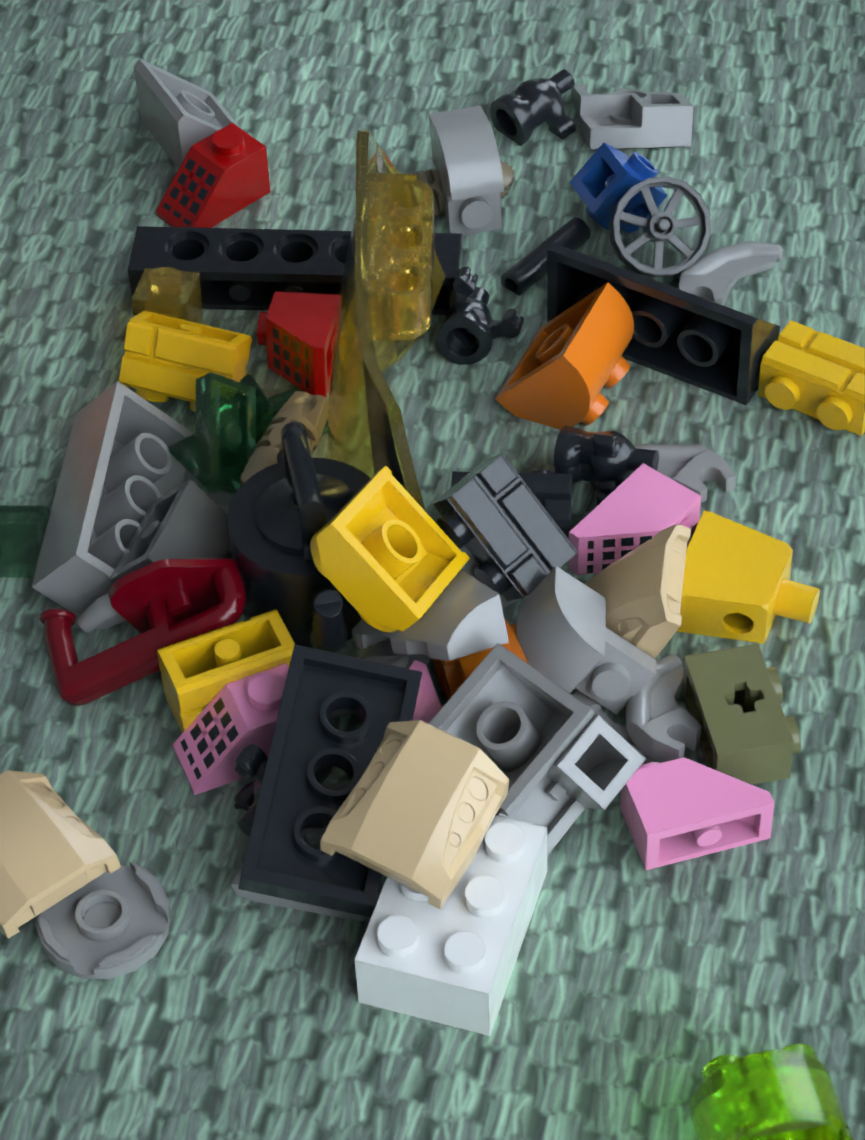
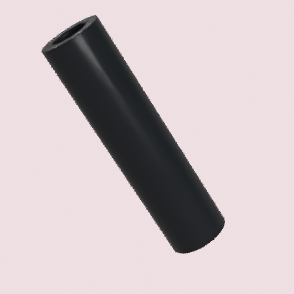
(534, 264)

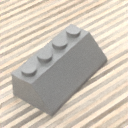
(106, 484)

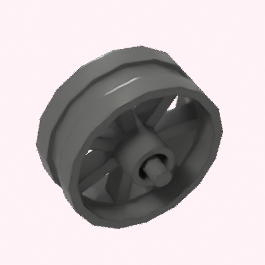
(660, 226)

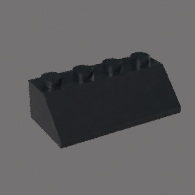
(672, 328)

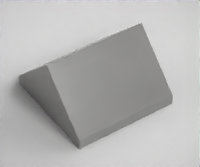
(176, 110)
(514, 719)

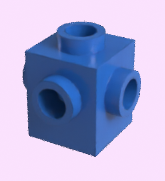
(607, 178)

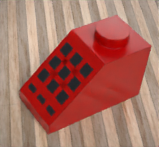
(216, 180)
(300, 338)

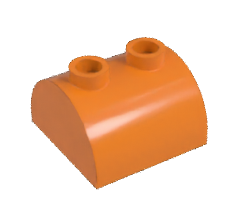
(571, 362)

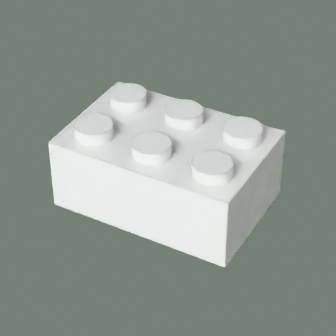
(458, 958)

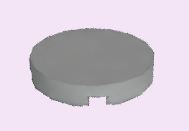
(107, 939)

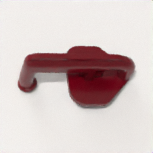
(165, 604)

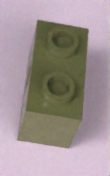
(740, 714)

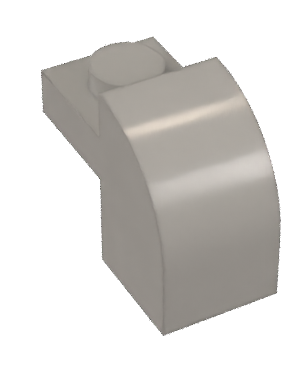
(469, 169)
(568, 642)
(582, 778)

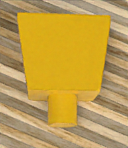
(739, 582)

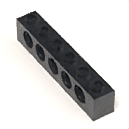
(248, 265)

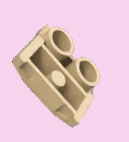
(646, 590)
(419, 809)
(42, 849)

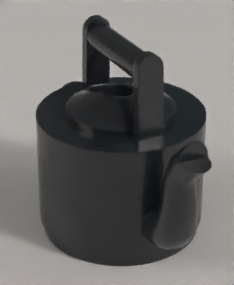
(272, 536)

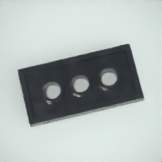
(290, 796)

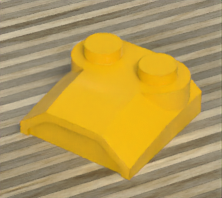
(386, 555)

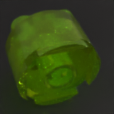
(768, 1098)

